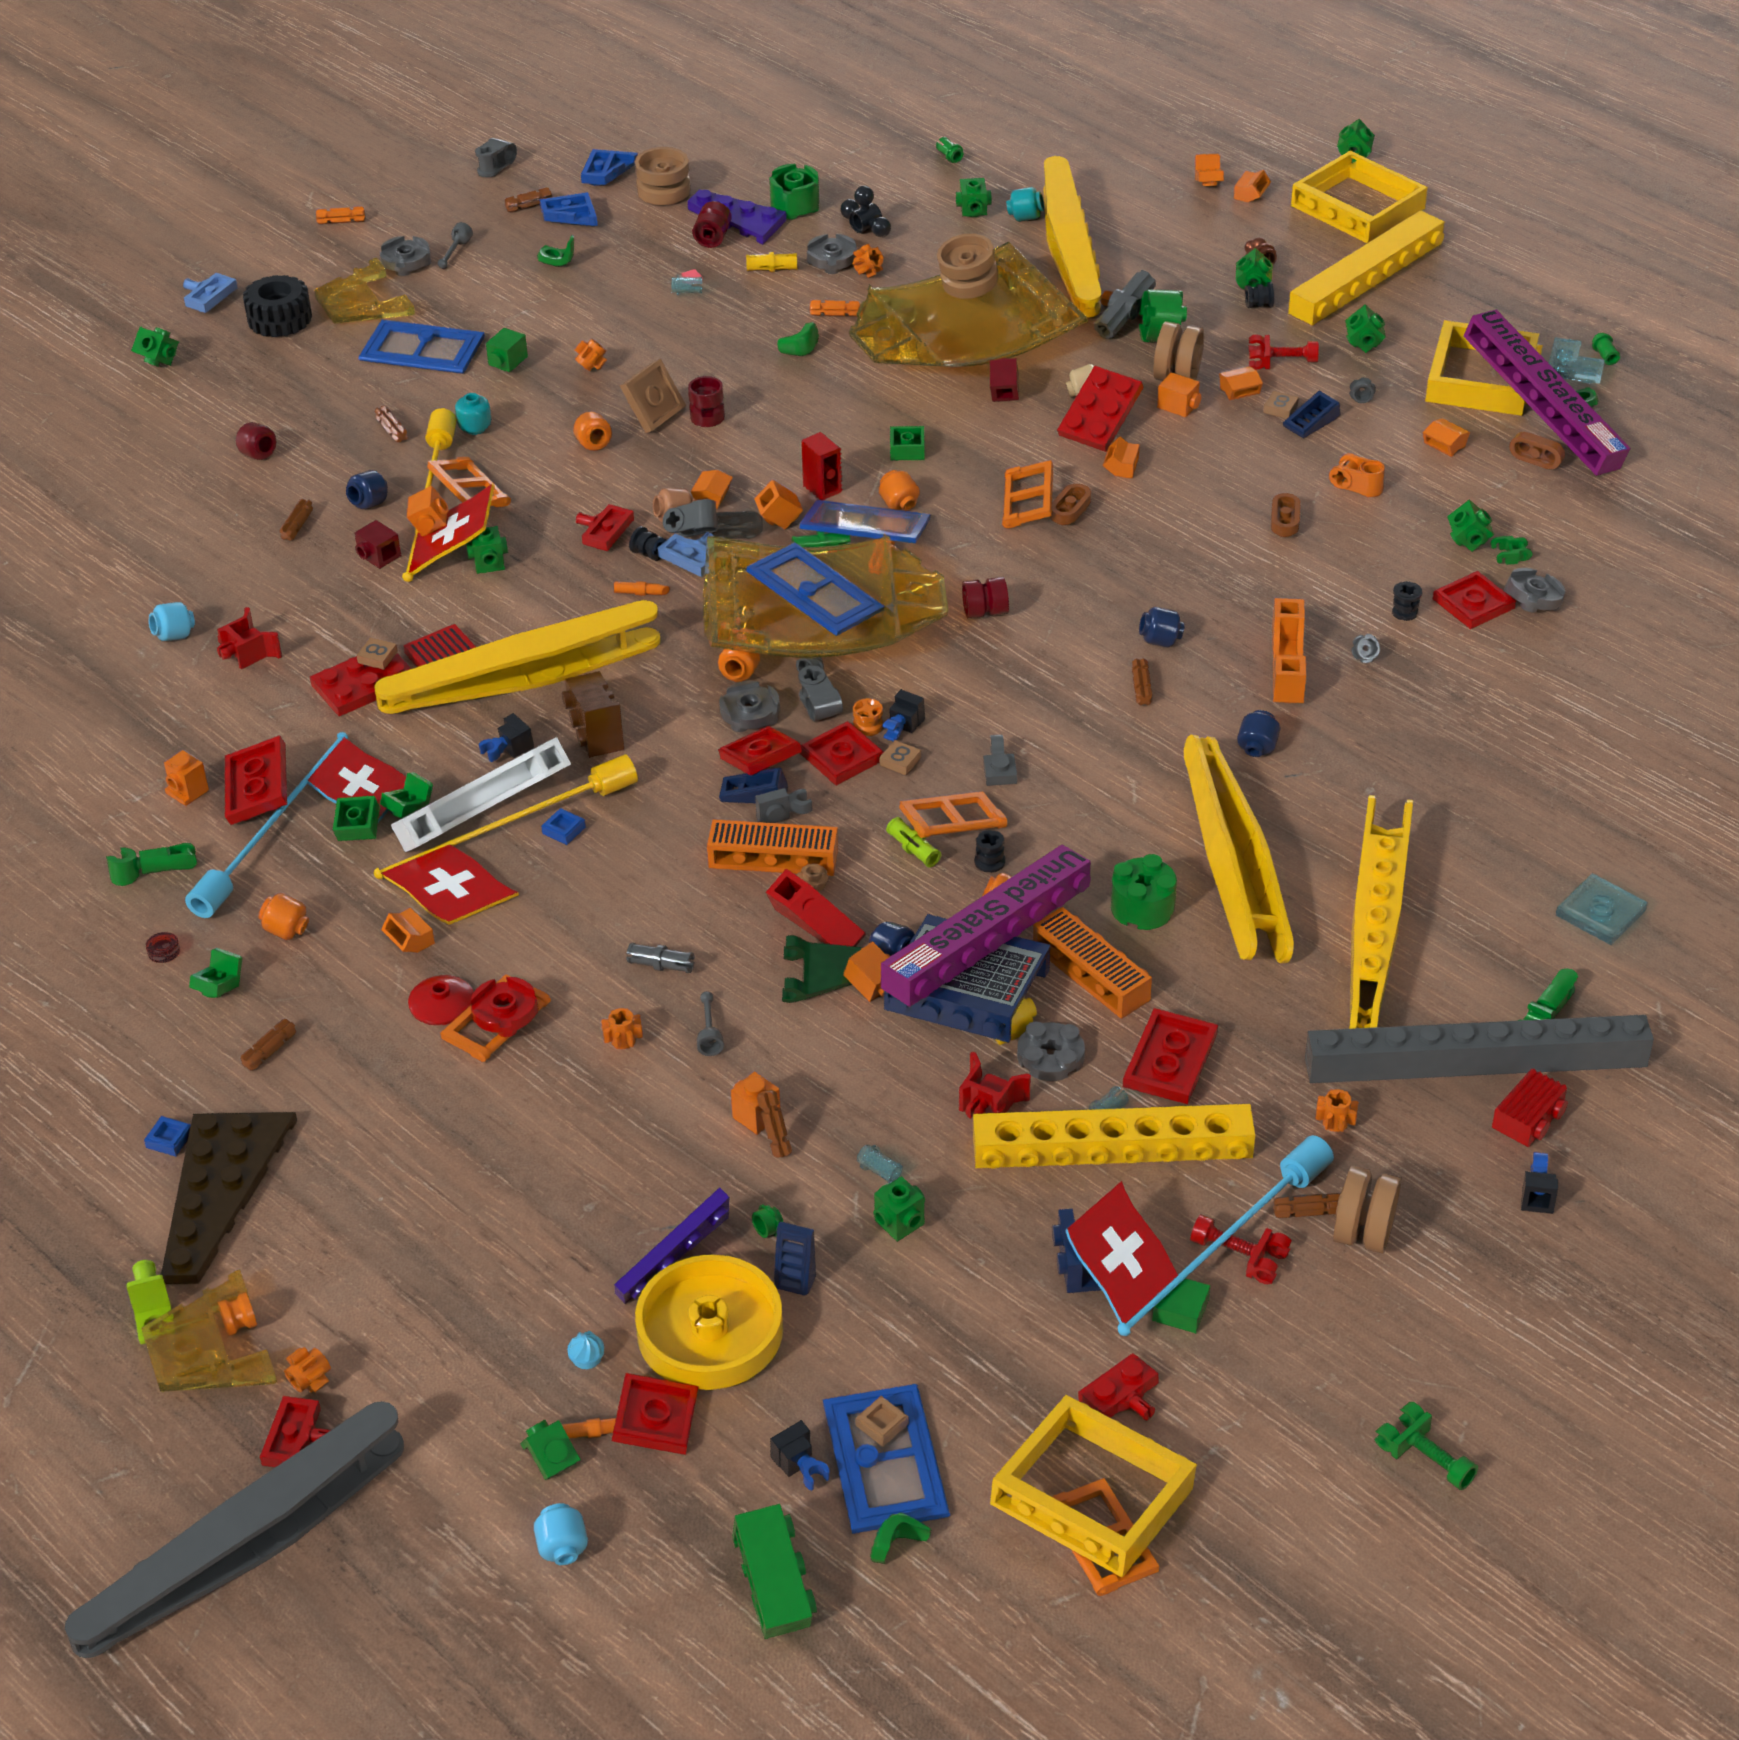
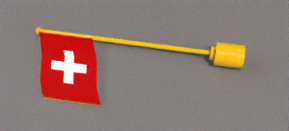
(463, 521)
(455, 884)

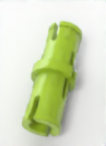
(925, 851)

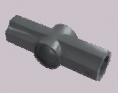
(1124, 305)

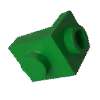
(411, 798)
(220, 976)
(550, 1448)

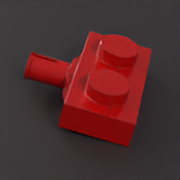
(605, 527)
(1122, 1388)
(291, 1430)

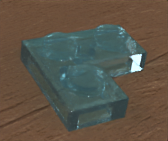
(1570, 365)

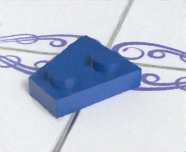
(606, 165)
(569, 209)

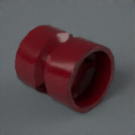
(712, 224)
(706, 401)
(985, 597)

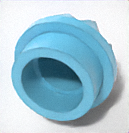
(586, 1350)

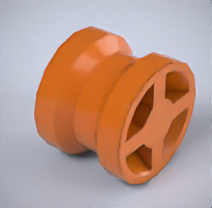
(868, 716)
(237, 1313)

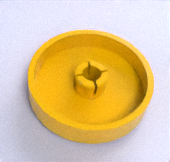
(709, 1321)

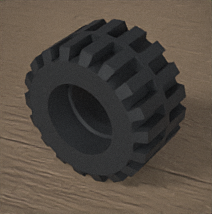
(277, 305)

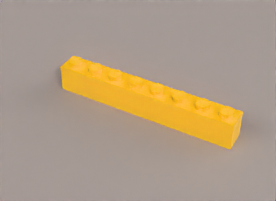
(1366, 267)

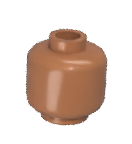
(668, 499)

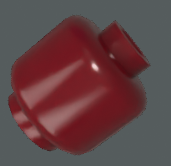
(256, 441)

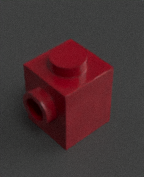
(1004, 379)
(377, 544)

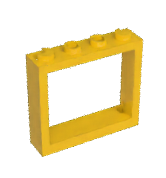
(1310, 197)
(1470, 393)
(1067, 1524)

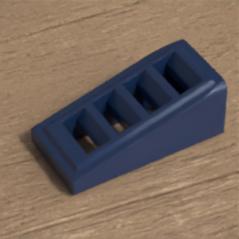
(1319, 401)
(753, 785)
(794, 1262)

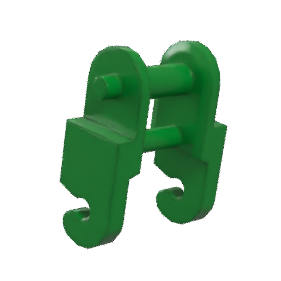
(1514, 547)

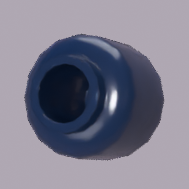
(366, 489)
(1161, 626)
(1258, 733)
(891, 937)

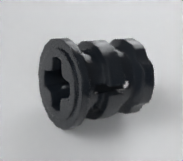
(1259, 295)
(645, 543)
(1406, 600)
(989, 851)

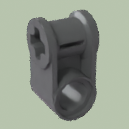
(495, 156)
(692, 518)
(818, 694)

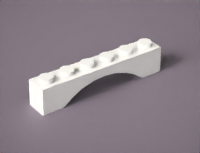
(480, 794)

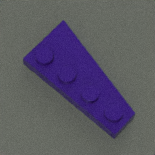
(746, 215)
(675, 1245)

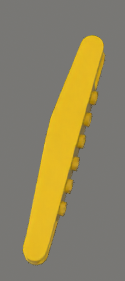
(1069, 237)
(524, 659)
(1237, 852)
(1377, 910)

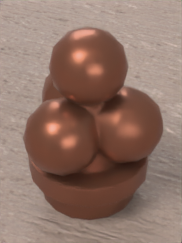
(1264, 247)

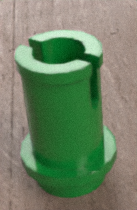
(952, 151)
(1603, 344)

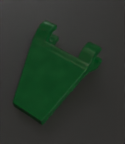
(821, 968)

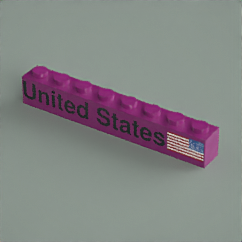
(1546, 392)
(985, 925)

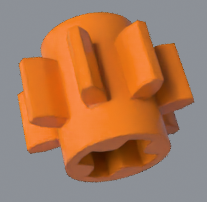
(868, 260)
(590, 354)
(622, 1028)
(1336, 1110)
(307, 1369)

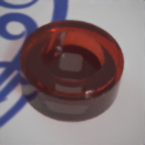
(162, 947)

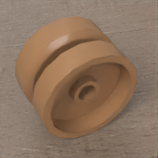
(662, 175)
(967, 266)
(1178, 351)
(1361, 1208)

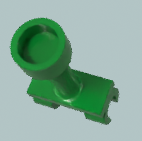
(1418, 1423)

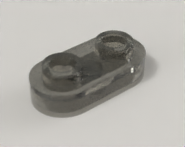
(738, 524)

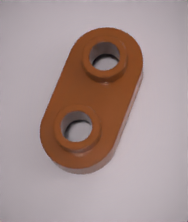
(1539, 452)
(1070, 504)
(1285, 514)

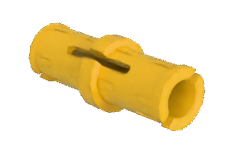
(771, 262)

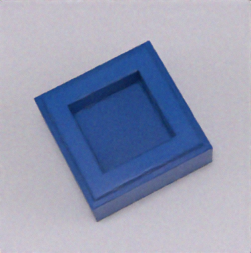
(563, 826)
(168, 1136)

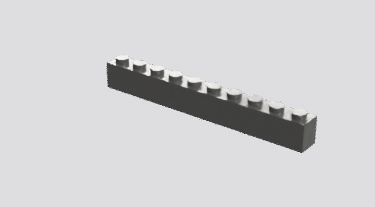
(1478, 1048)

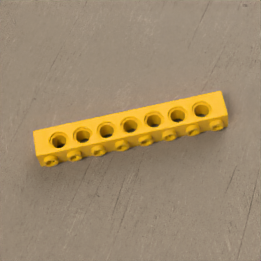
(1113, 1136)

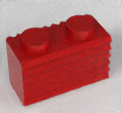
(821, 466)
(1530, 1108)

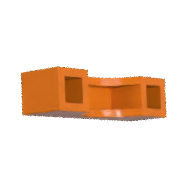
(1287, 650)

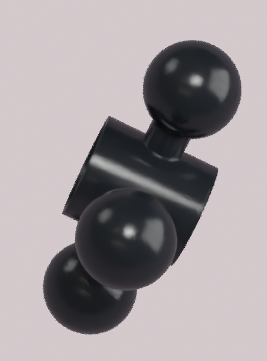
(868, 215)

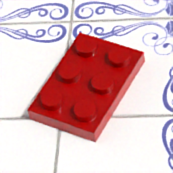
(1100, 408)
(352, 684)
(255, 780)
(1170, 1056)

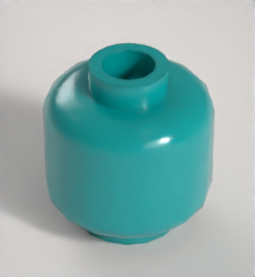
(1025, 204)
(473, 413)

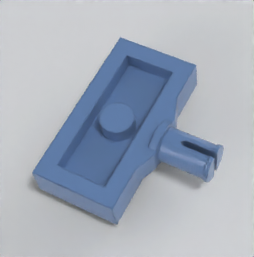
(208, 292)
(685, 552)

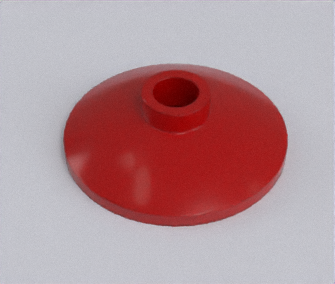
(440, 999)

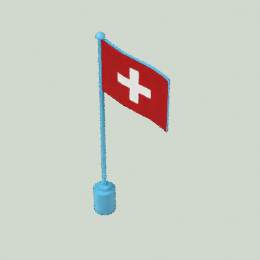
(339, 774)
(1130, 1258)

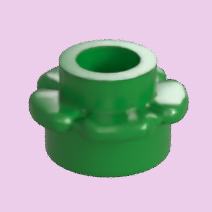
(766, 1220)

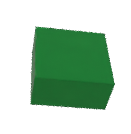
(907, 443)
(356, 818)
(1183, 1306)

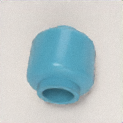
(171, 621)
(560, 1534)

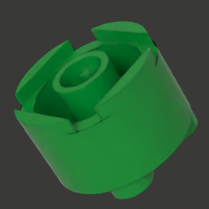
(794, 190)
(1158, 307)
(1143, 892)

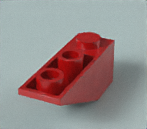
(812, 911)

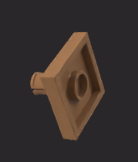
(653, 395)

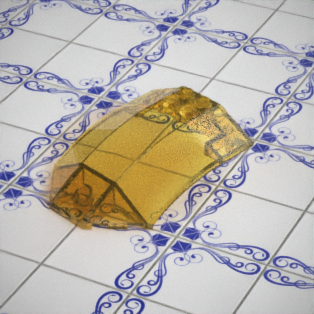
(931, 328)
(753, 618)

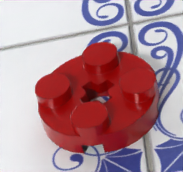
(504, 1019)

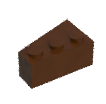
(594, 714)

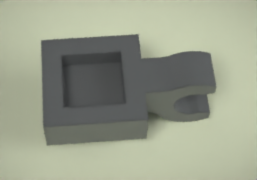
(999, 767)
(778, 804)

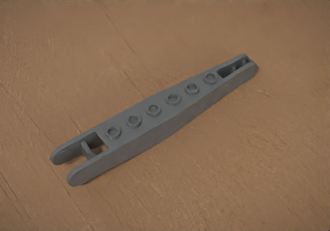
(242, 1530)

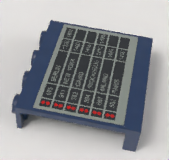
(983, 994)

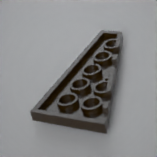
(218, 1177)

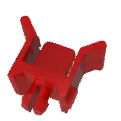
(246, 642)
(992, 1092)

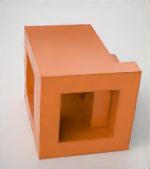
(185, 778)

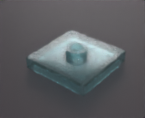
(1601, 909)

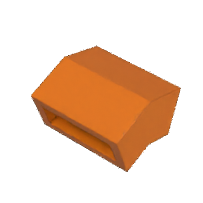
(1251, 186)
(1240, 383)
(1445, 436)
(1122, 458)
(712, 486)
(408, 931)

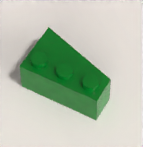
(773, 1570)

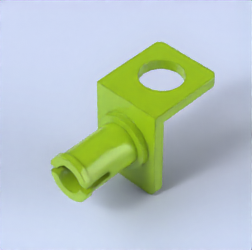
(147, 1295)

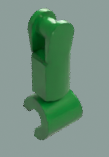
(126, 870)
(1553, 997)

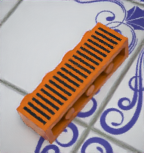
(771, 846)
(1094, 962)

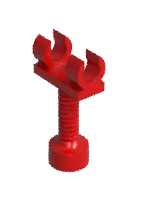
(1265, 351)
(1258, 1267)

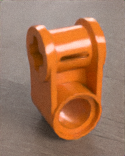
(1361, 475)

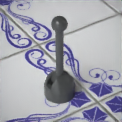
(460, 235)
(705, 1037)

